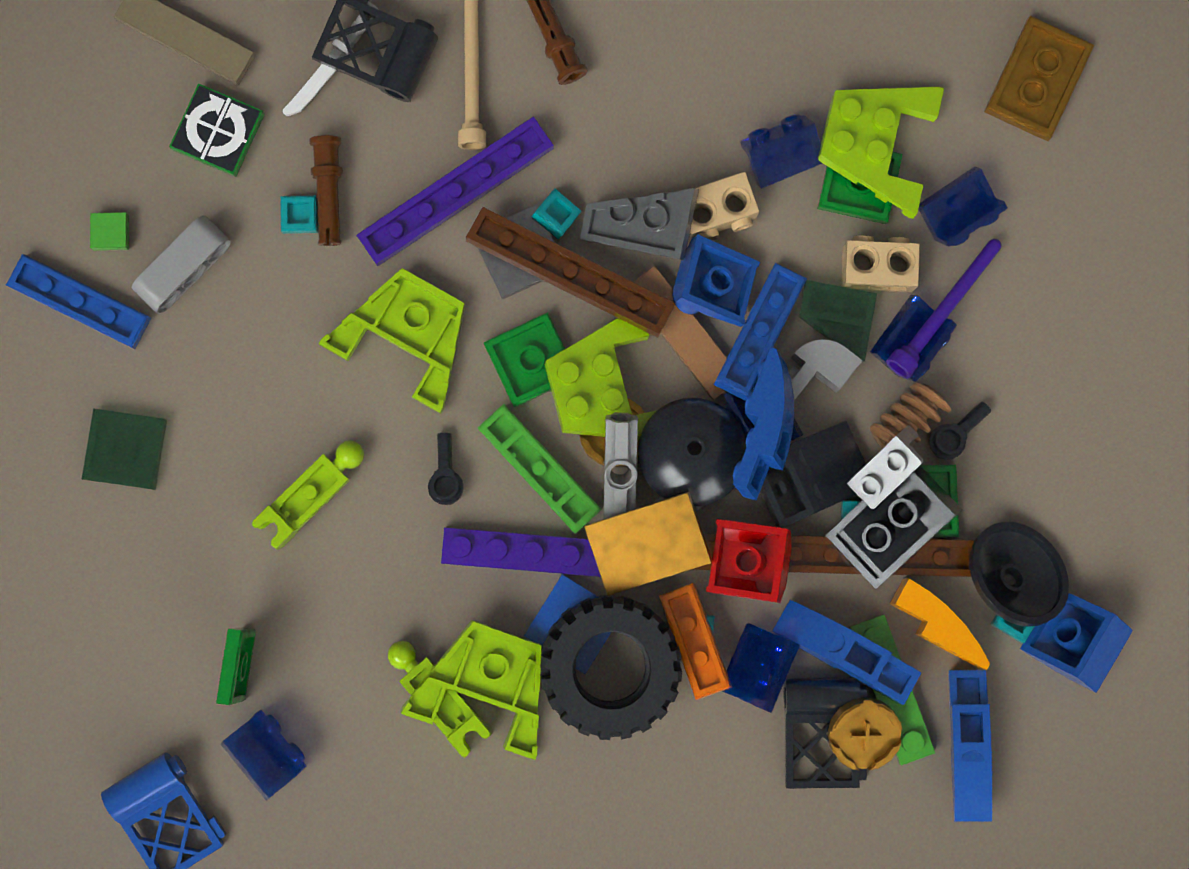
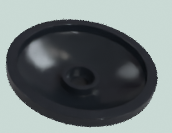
(670, 466)
(1019, 574)

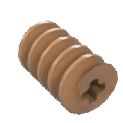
(912, 412)

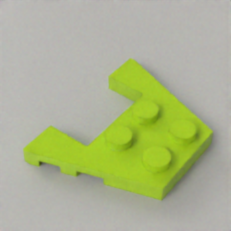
(863, 135)
(414, 319)
(589, 380)
(492, 669)

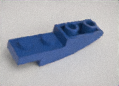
(772, 414)
(847, 651)
(970, 746)

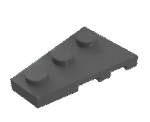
(644, 224)

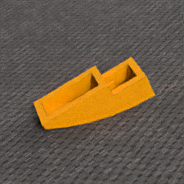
(939, 623)

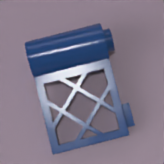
(149, 790)

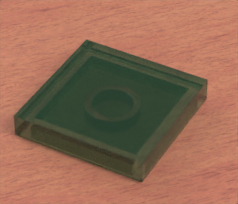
(124, 449)

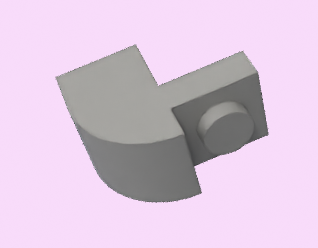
(825, 361)

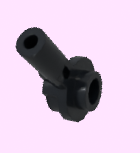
(949, 440)
(445, 484)

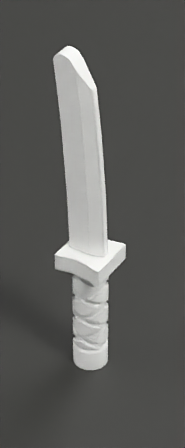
(324, 72)

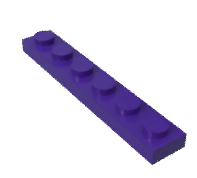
(455, 191)
(518, 552)

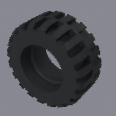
(621, 716)

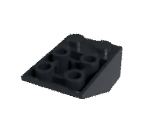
(813, 475)

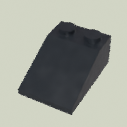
(895, 530)

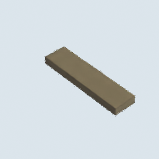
(186, 37)

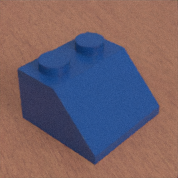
(1079, 642)

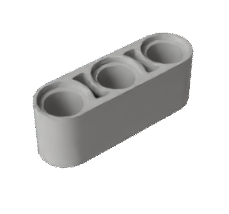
(181, 264)

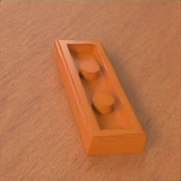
(696, 641)

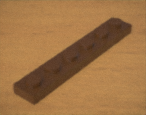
(570, 272)

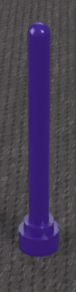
(904, 360)

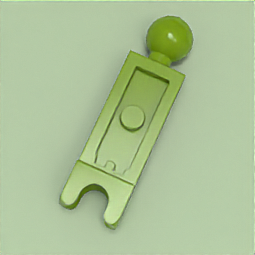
(309, 493)
(454, 713)

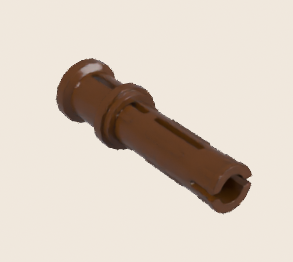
(560, 47)
(327, 173)

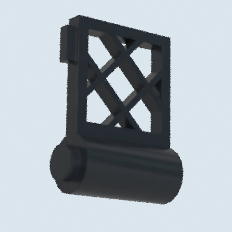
(405, 51)
(813, 703)

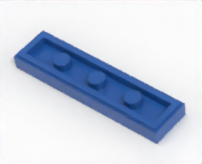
(78, 301)
(760, 331)

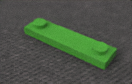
(539, 468)
(914, 734)

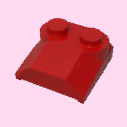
(750, 561)

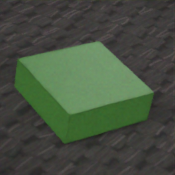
(109, 231)

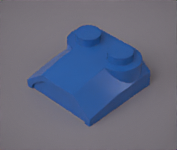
(714, 281)

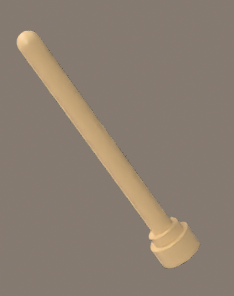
(471, 133)

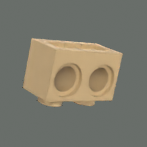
(713, 198)
(881, 274)

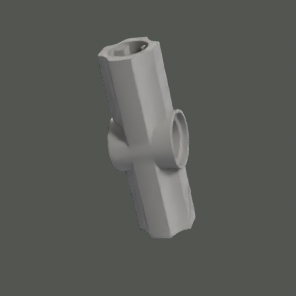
(620, 449)

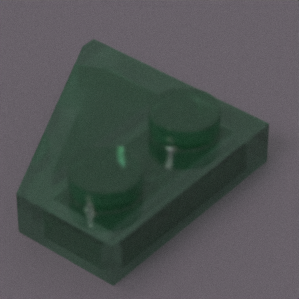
(839, 314)

